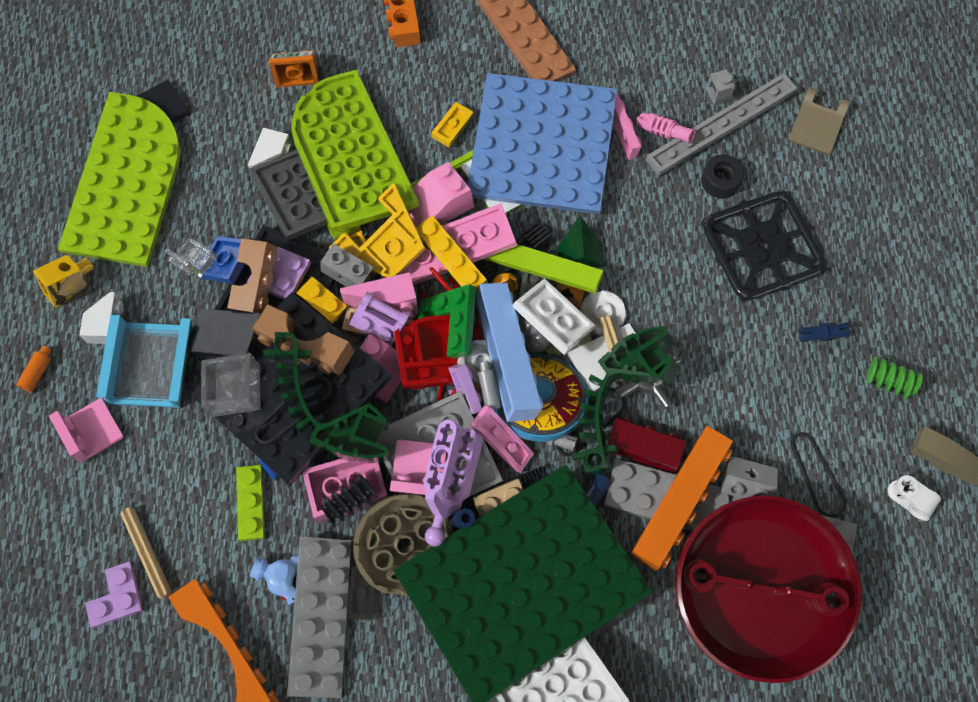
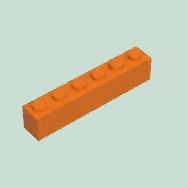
(681, 498)

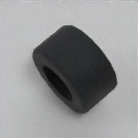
(717, 187)

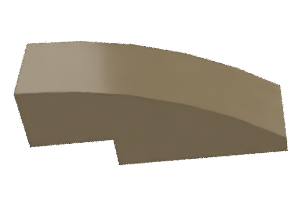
(946, 455)

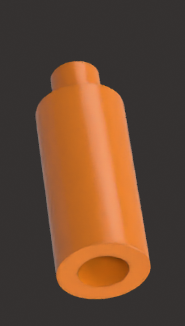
(34, 370)

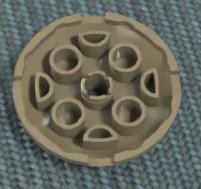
(380, 532)

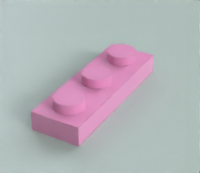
(624, 129)
(502, 438)

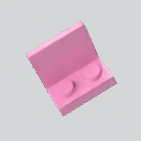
(87, 430)
(411, 466)

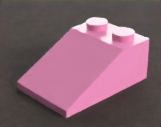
(441, 195)
(393, 291)

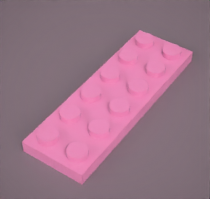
(476, 235)

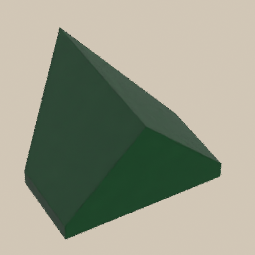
(582, 245)

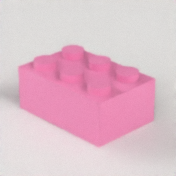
(329, 476)

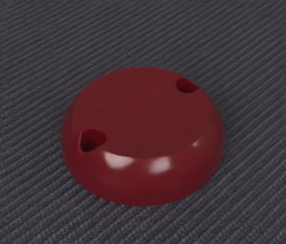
(767, 589)

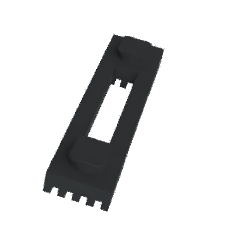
(533, 236)

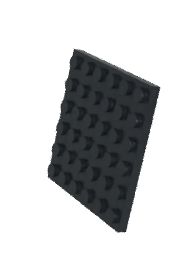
(351, 390)

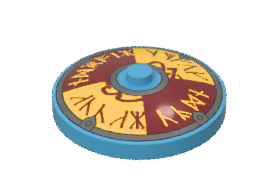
(561, 396)

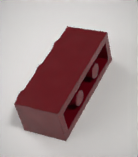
(646, 445)

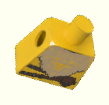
(62, 278)

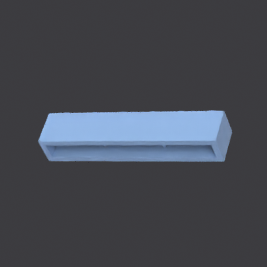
(508, 352)

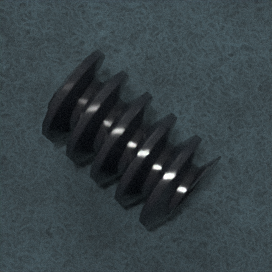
(347, 500)

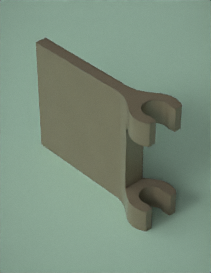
(817, 125)

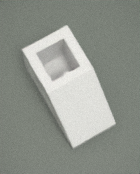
(97, 318)

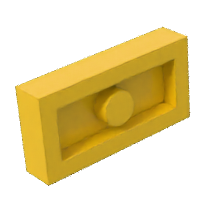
(452, 124)
(321, 300)

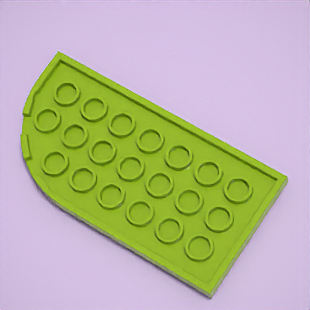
(347, 152)
(124, 184)

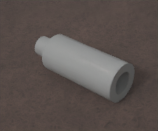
(489, 386)

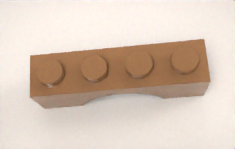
(328, 351)

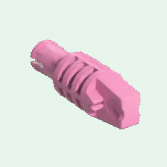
(665, 127)

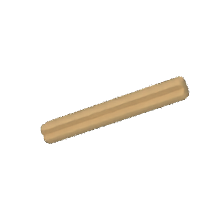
(146, 552)

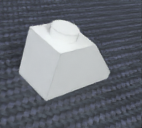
(270, 146)

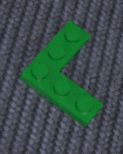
(460, 306)

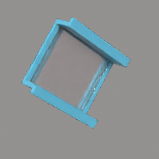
(144, 363)

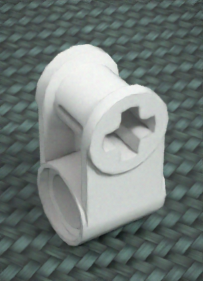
(914, 497)

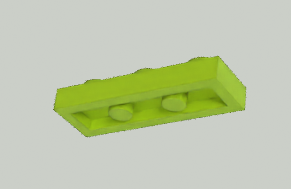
(250, 503)

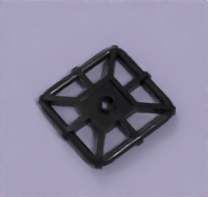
(759, 258)

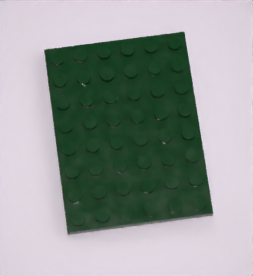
(521, 584)

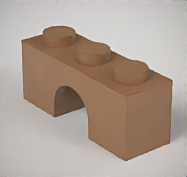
(260, 258)

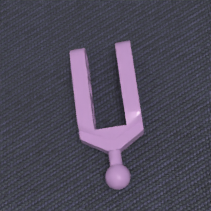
(435, 494)

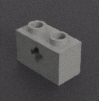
(345, 267)
(748, 478)

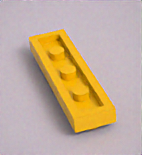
(450, 254)

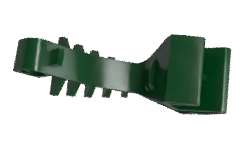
(635, 359)
(350, 435)

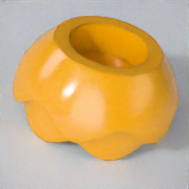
(507, 278)

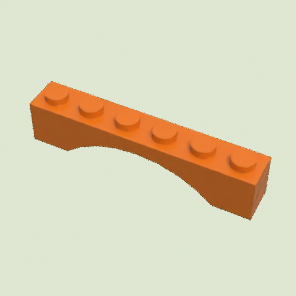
(196, 606)

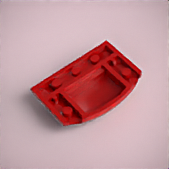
(423, 352)

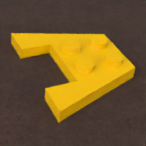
(393, 244)

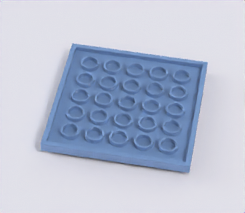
(542, 143)

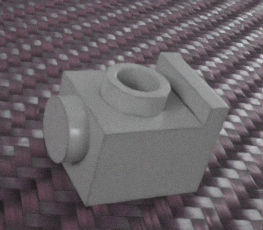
(724, 86)

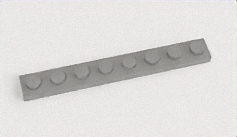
(722, 124)

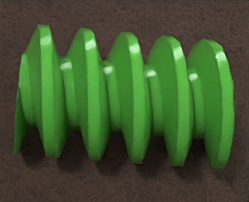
(894, 377)

